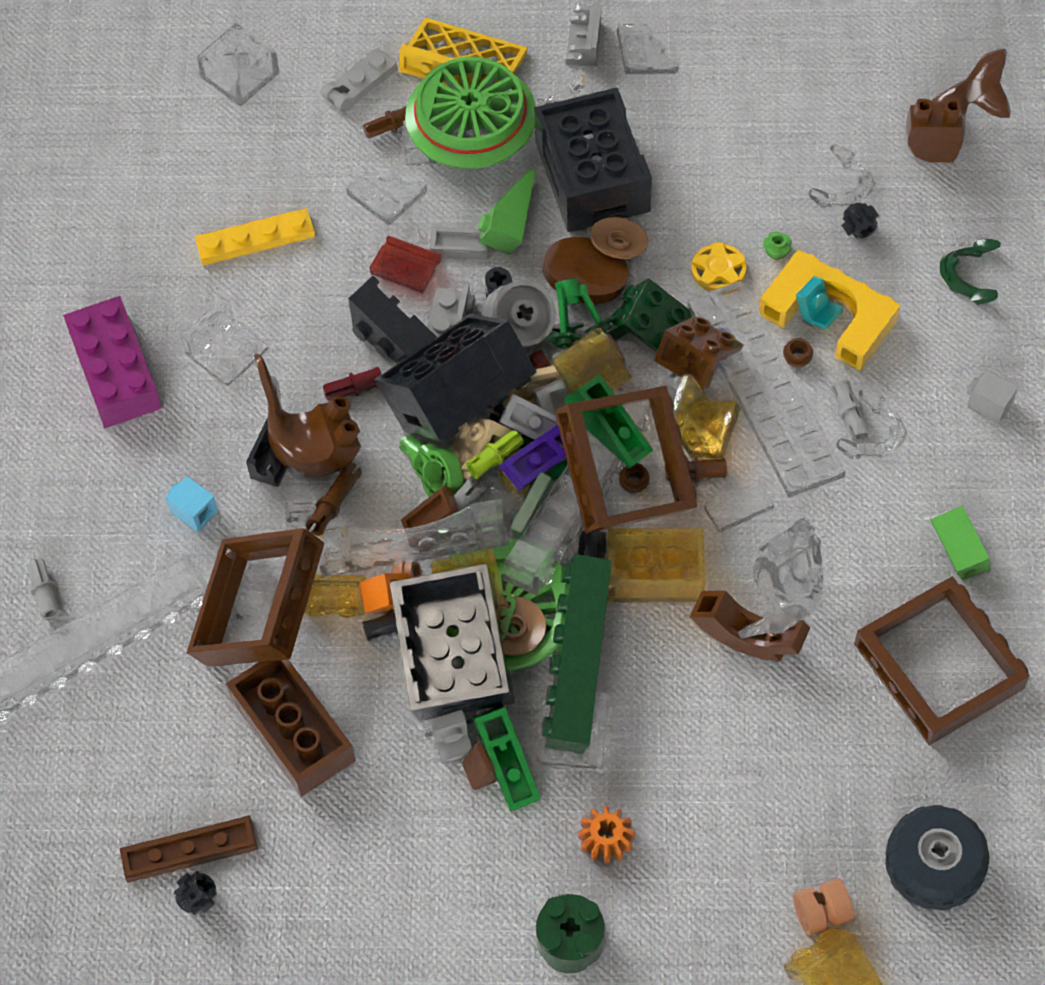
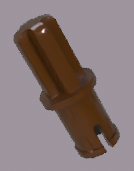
(391, 121)
(705, 469)

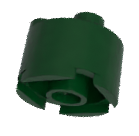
(566, 914)

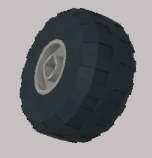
(937, 857)

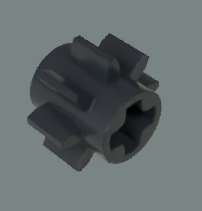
(860, 220)
(195, 892)

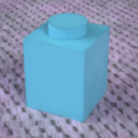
(191, 503)

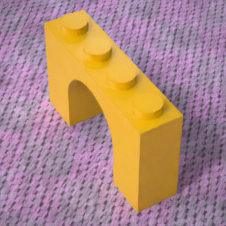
(872, 311)

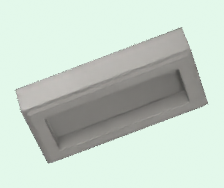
(457, 243)

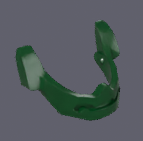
(955, 283)

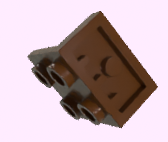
(695, 349)

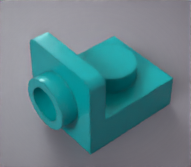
(815, 305)

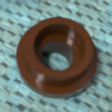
(800, 346)
(638, 471)

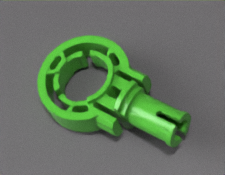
(429, 462)

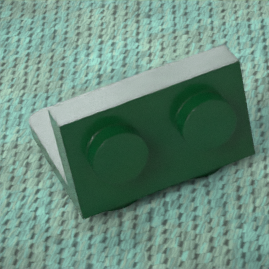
(647, 313)

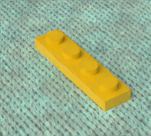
(254, 236)

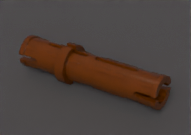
(329, 505)

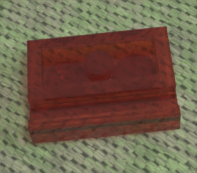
(405, 264)

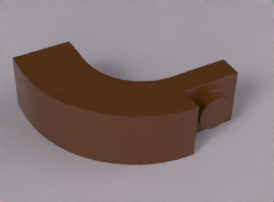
(723, 618)

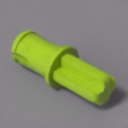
(494, 454)

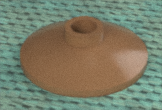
(619, 238)
(531, 624)

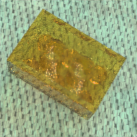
(656, 564)

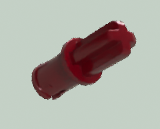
(352, 384)

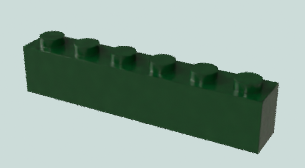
(577, 654)

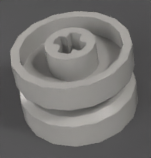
(532, 303)

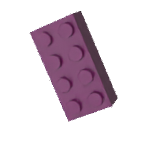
(112, 361)

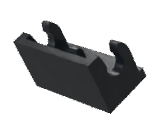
(263, 463)

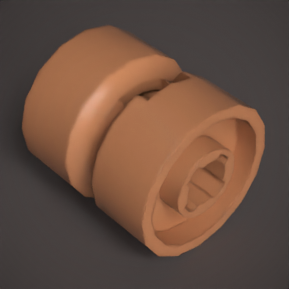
(823, 906)

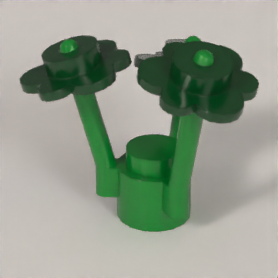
(568, 294)

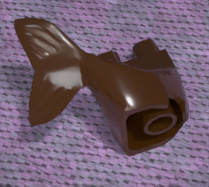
(938, 126)
(313, 440)

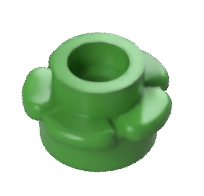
(777, 251)

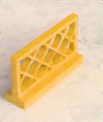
(421, 62)

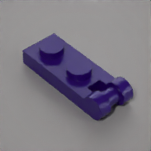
(534, 458)

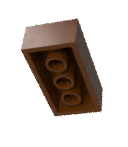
(291, 723)

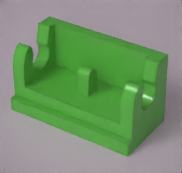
(961, 543)

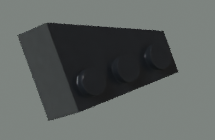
(385, 324)

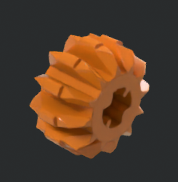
(606, 846)

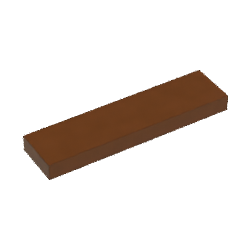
(188, 849)

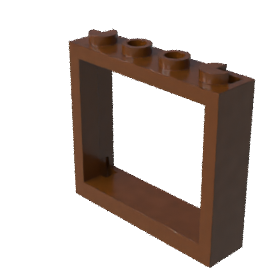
(583, 467)
(287, 609)
(902, 689)

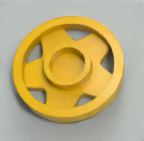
(718, 266)

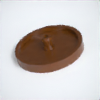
(582, 260)

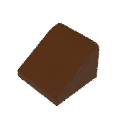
(479, 767)

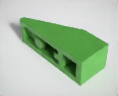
(506, 221)

